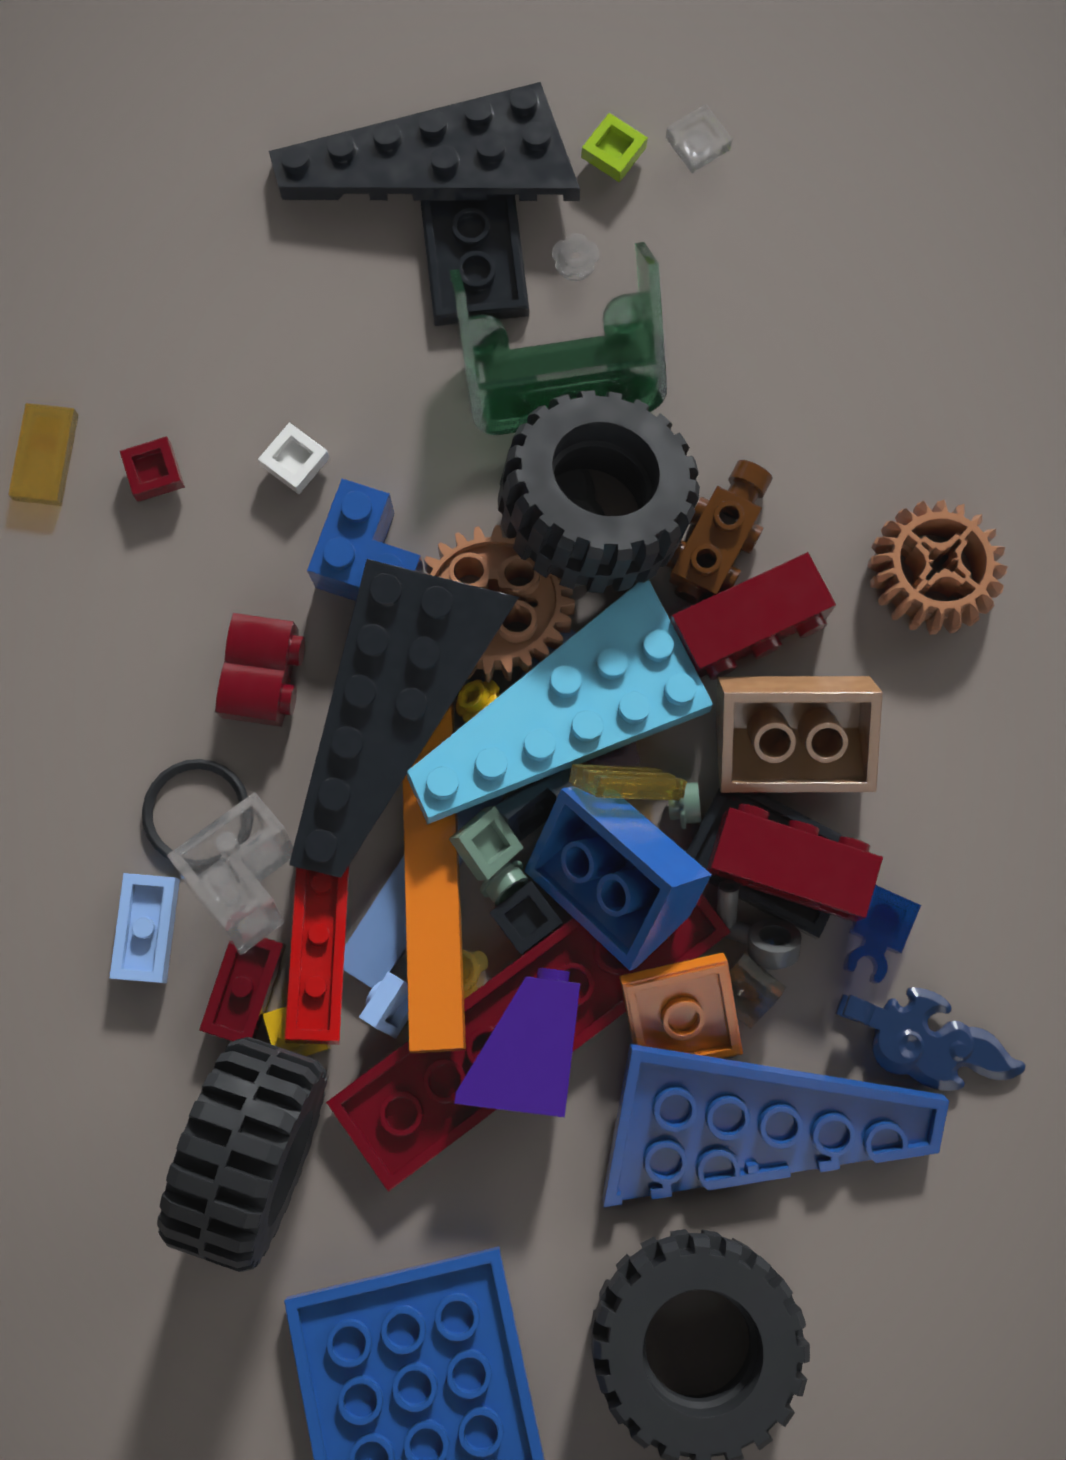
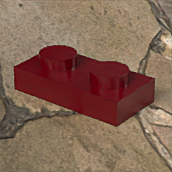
(242, 990)

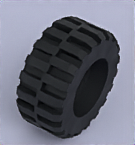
(608, 438)
(241, 1154)
(745, 1406)

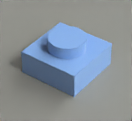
(387, 1005)

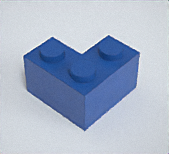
(352, 535)

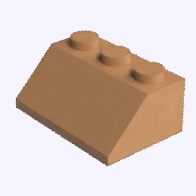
(798, 733)

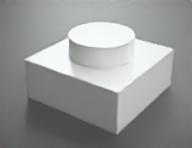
(294, 458)

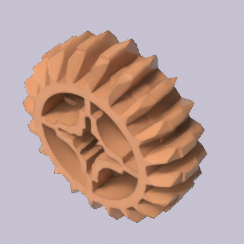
(963, 535)

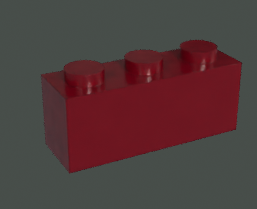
(754, 616)
(795, 862)

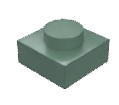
(486, 843)

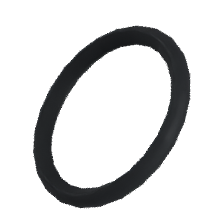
(160, 781)

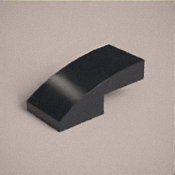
(533, 803)

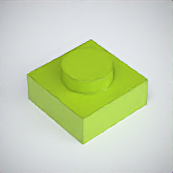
(614, 147)

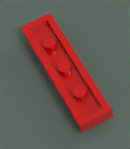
(317, 958)

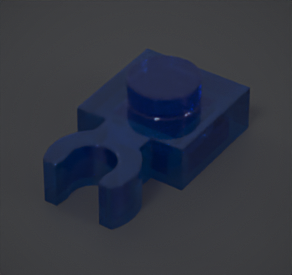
(883, 929)

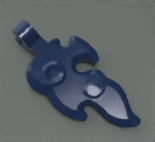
(932, 1058)

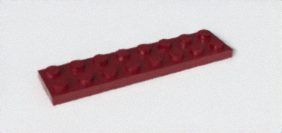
(405, 1104)

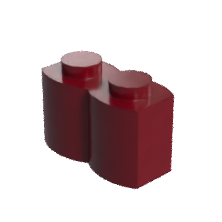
(259, 670)

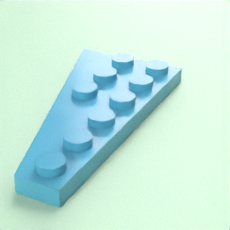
(588, 697)

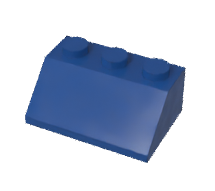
(615, 873)

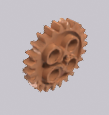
(496, 565)

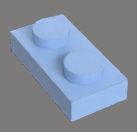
(144, 928)

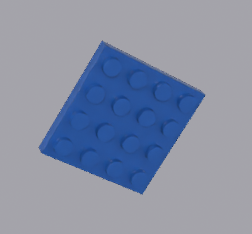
(415, 1365)

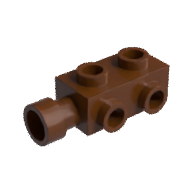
(717, 539)

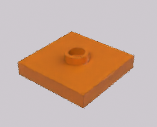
(684, 1007)

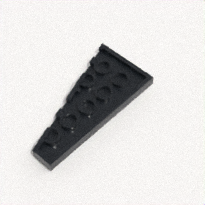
(443, 154)
(397, 677)

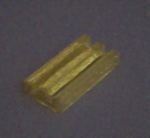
(627, 782)

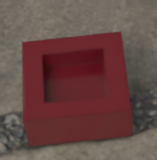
(152, 469)

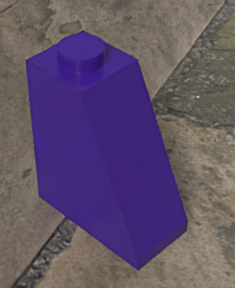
(529, 1050)

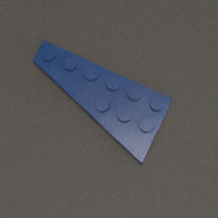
(741, 1123)

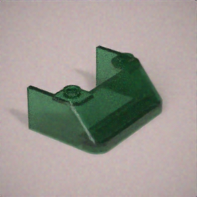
(512, 383)

